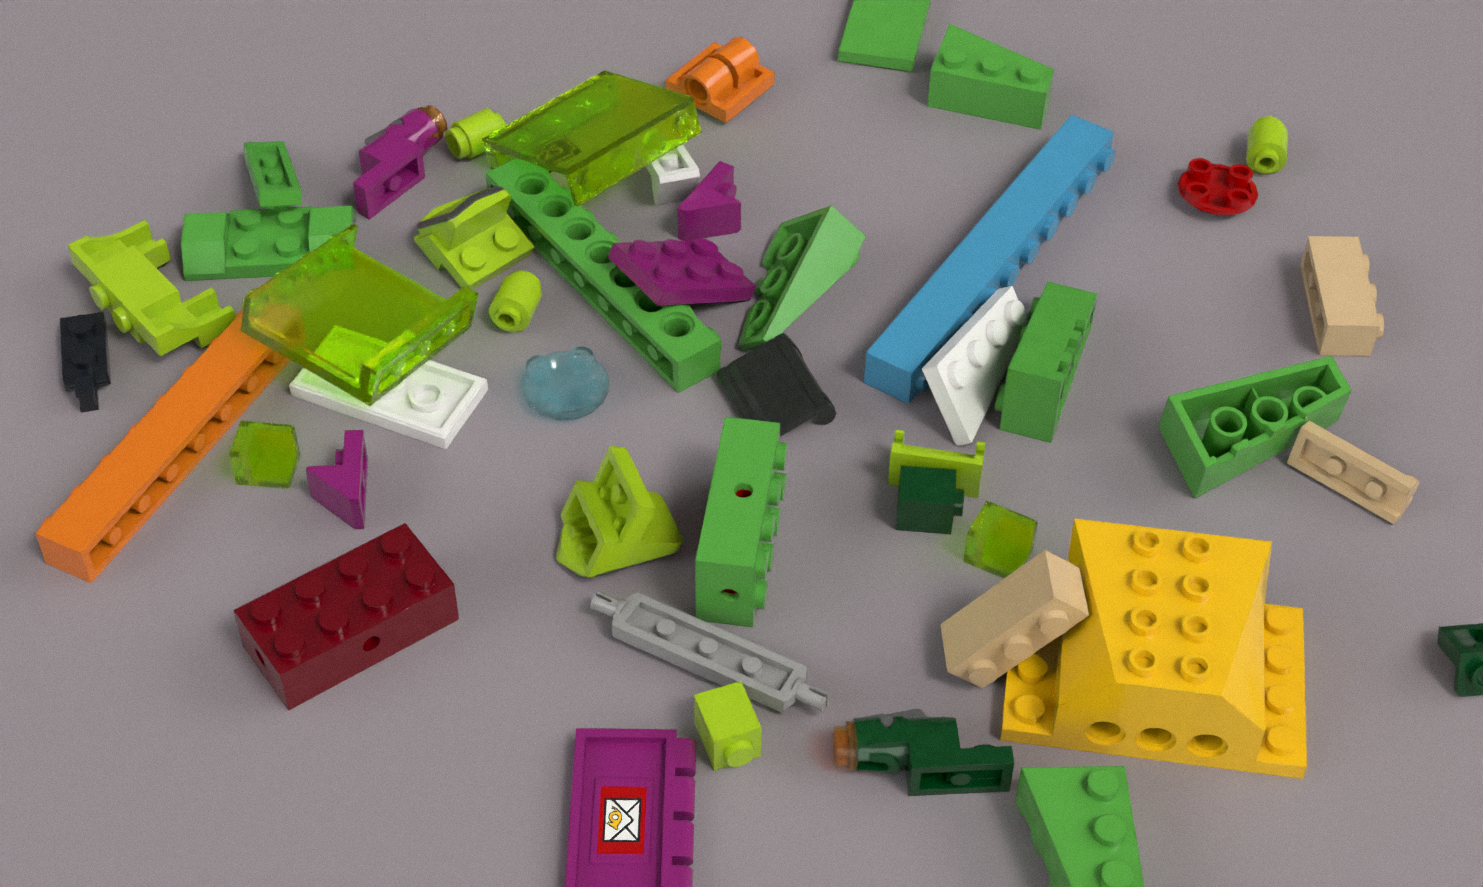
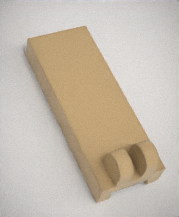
(1352, 472)

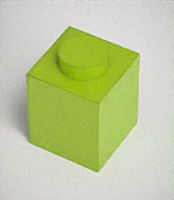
(727, 726)

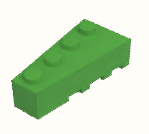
(1248, 420)

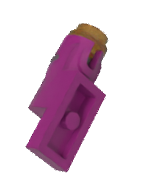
(394, 158)

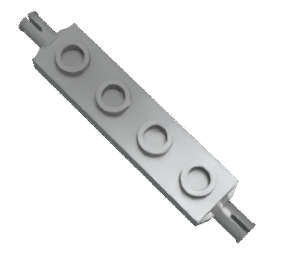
(709, 651)

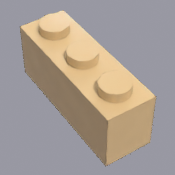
(1340, 296)
(1014, 619)

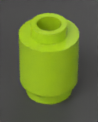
(466, 134)
(1267, 145)
(516, 301)

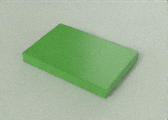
(884, 33)

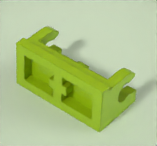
(967, 466)

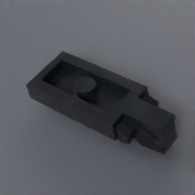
(85, 357)

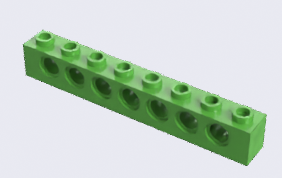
(579, 251)

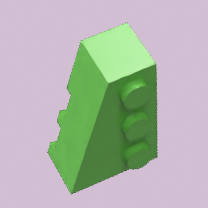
(989, 81)

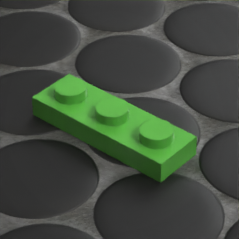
(272, 175)

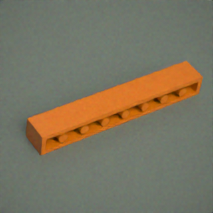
(158, 453)

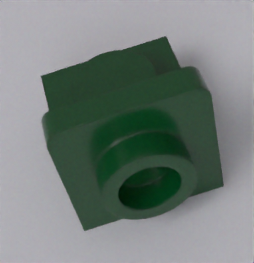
(1465, 649)

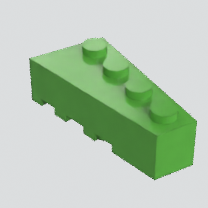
(1046, 361)
(1081, 824)

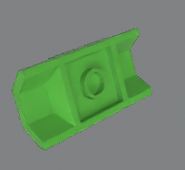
(256, 240)

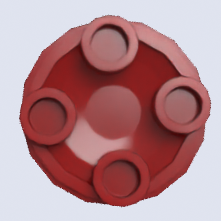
(1218, 187)

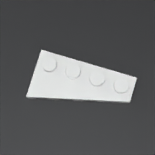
(974, 362)

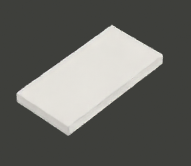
(424, 406)

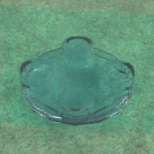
(565, 384)

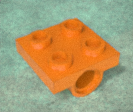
(723, 78)

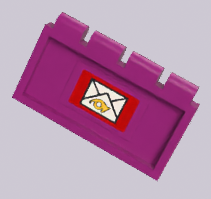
(631, 809)

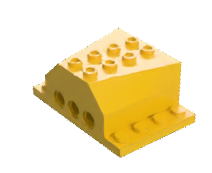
(1171, 658)

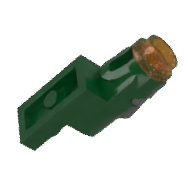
(925, 750)

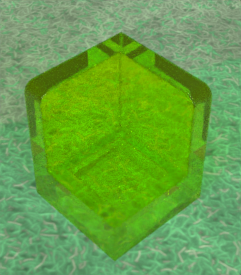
(265, 454)
(999, 540)

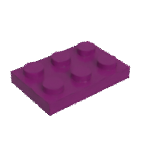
(681, 271)

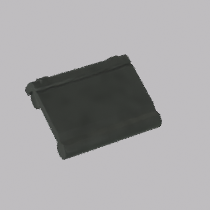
(775, 386)

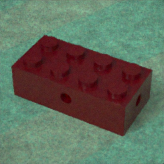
(347, 615)

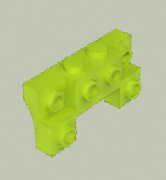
(140, 296)

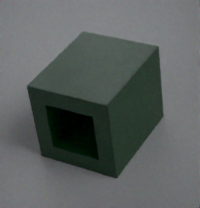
(928, 500)

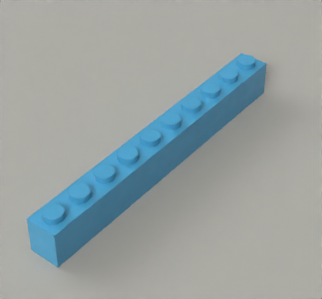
(990, 255)

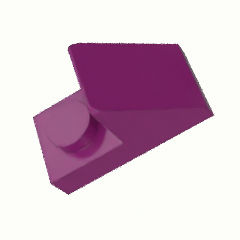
(711, 206)
(343, 485)

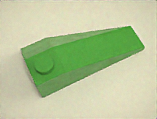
(801, 266)

